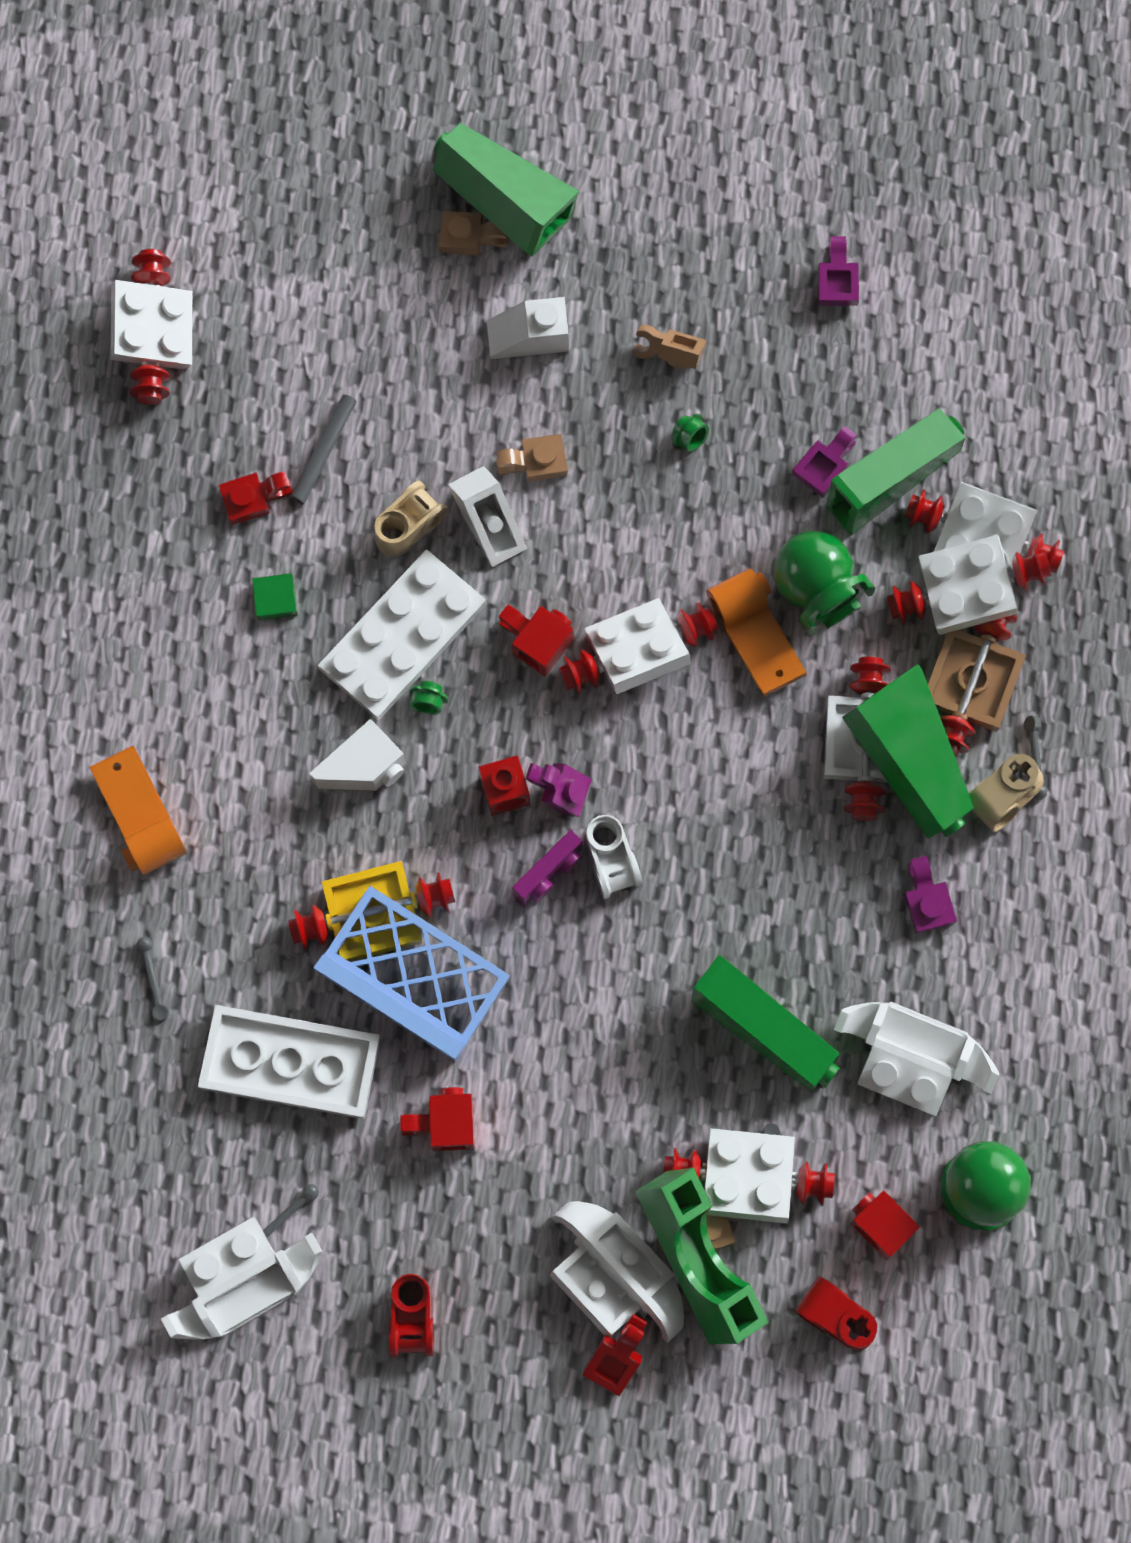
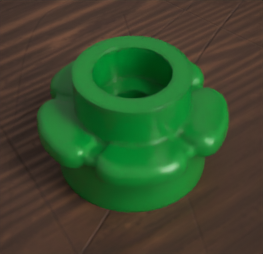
(690, 432)
(427, 697)

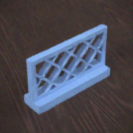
(390, 1003)

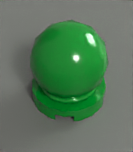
(817, 575)
(985, 1186)

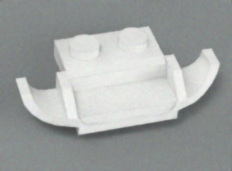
(915, 1054)
(615, 1272)
(239, 1281)

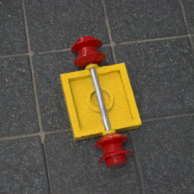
(345, 893)

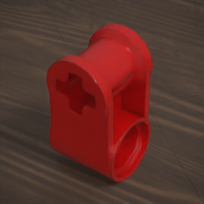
(829, 1311)
(411, 1320)

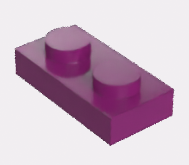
(536, 881)

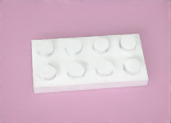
(402, 634)
(289, 1062)

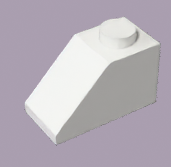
(529, 329)
(488, 515)
(361, 762)

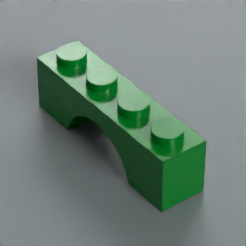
(719, 1299)

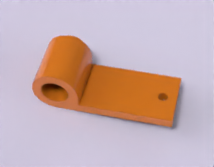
(754, 632)
(138, 812)

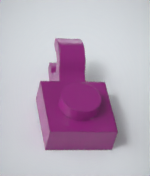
(838, 279)
(825, 463)
(563, 787)
(929, 902)

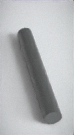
(323, 449)

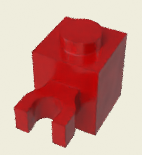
(540, 639)
(448, 1122)

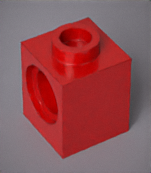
(504, 785)
(883, 1223)

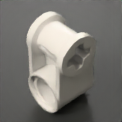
(612, 864)

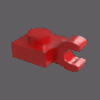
(248, 497)
(614, 1360)

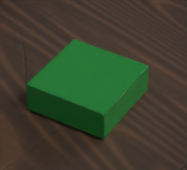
(275, 596)

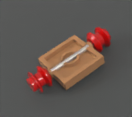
(974, 680)

